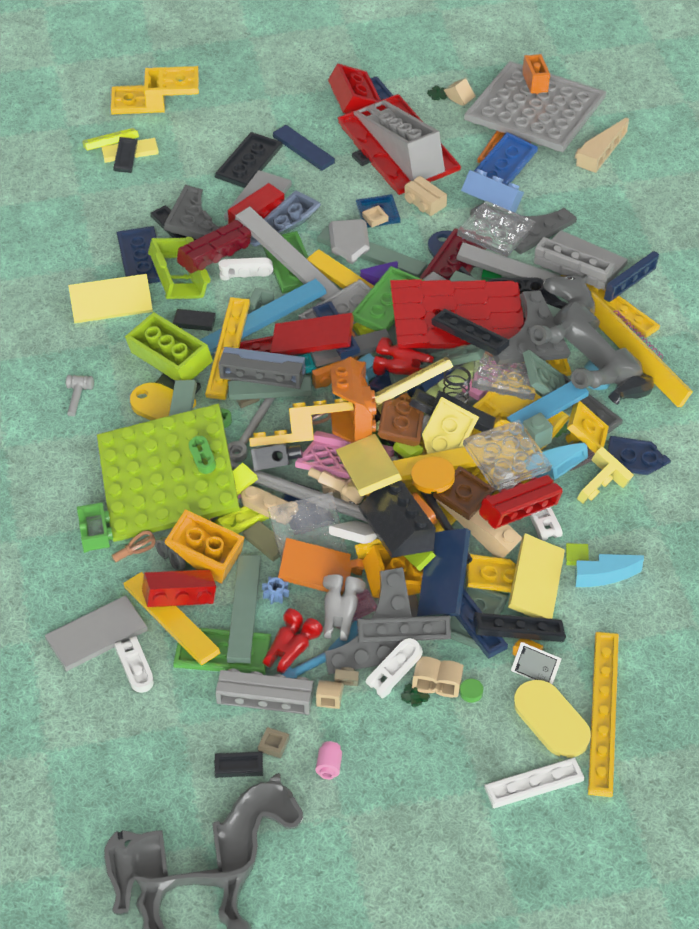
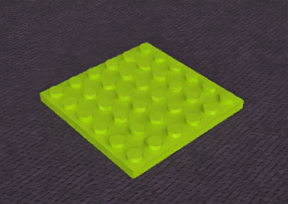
(154, 475)

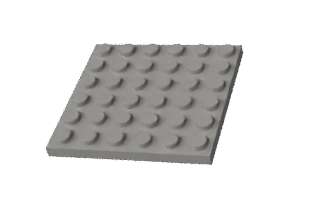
(542, 118)

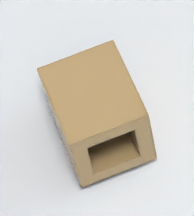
(460, 92)
(329, 694)

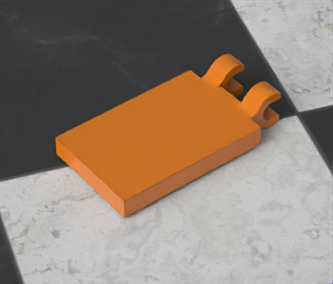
(309, 564)

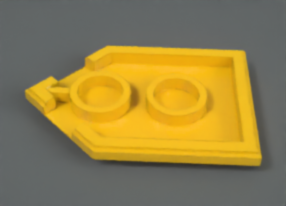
(490, 573)

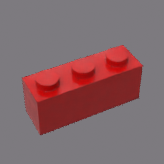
(261, 201)
(178, 588)

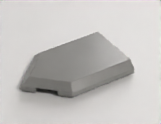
(349, 239)

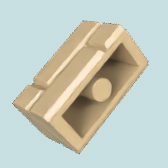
(425, 196)

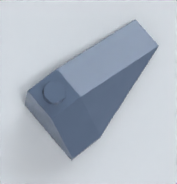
(290, 213)

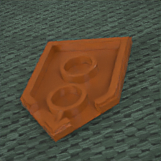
(401, 421)

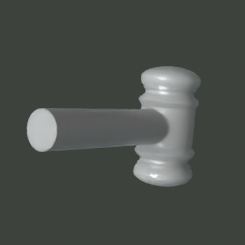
(77, 383)

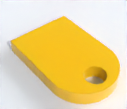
(157, 402)

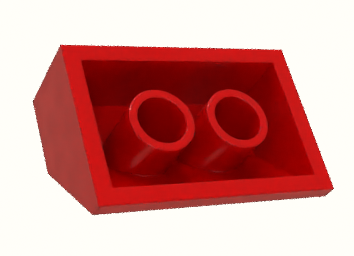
(352, 88)

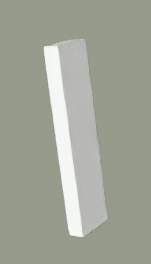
(534, 782)

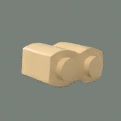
(438, 676)

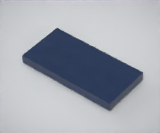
(134, 252)
(445, 575)

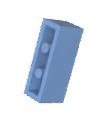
(492, 190)

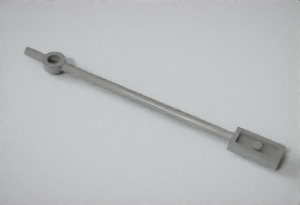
(240, 446)

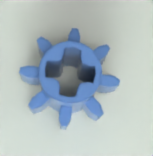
(278, 585)

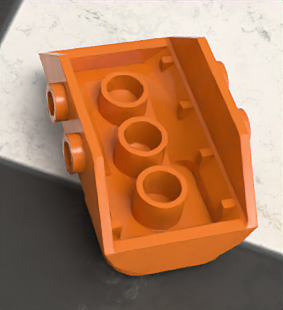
(350, 383)

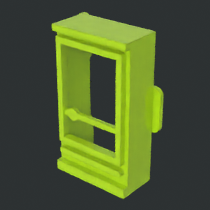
(168, 248)

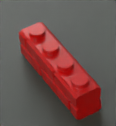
(520, 501)

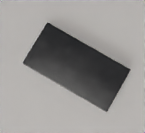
(247, 159)

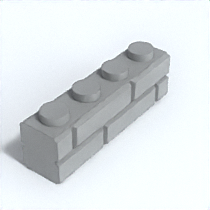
(572, 261)
(264, 691)

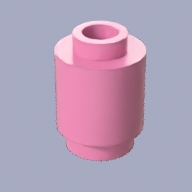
(329, 760)

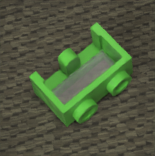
(93, 527)

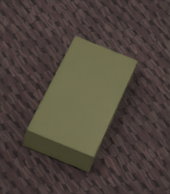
(263, 540)

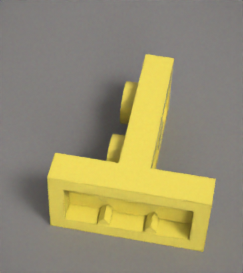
(611, 470)

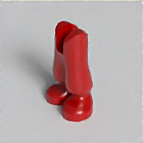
(405, 360)
(287, 643)

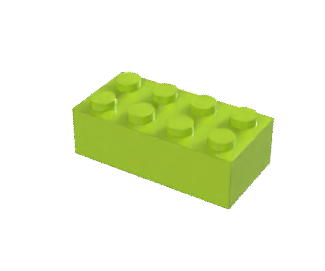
(168, 348)

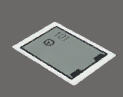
(535, 663)

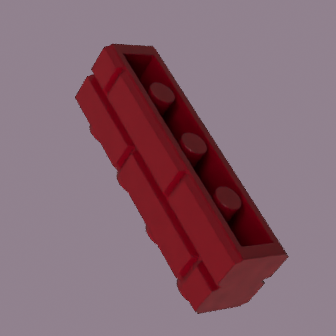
(214, 246)

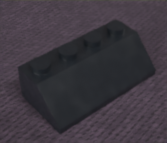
(398, 520)

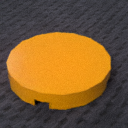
(433, 475)

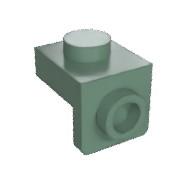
(260, 297)

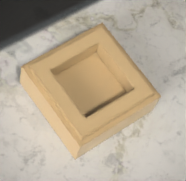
(375, 216)

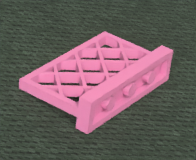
(325, 446)

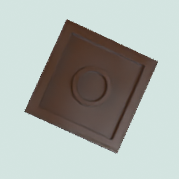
(465, 493)

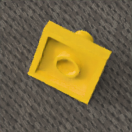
(586, 428)

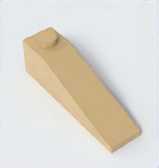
(599, 148)
(496, 541)

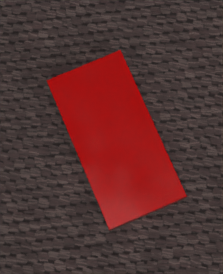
(312, 334)

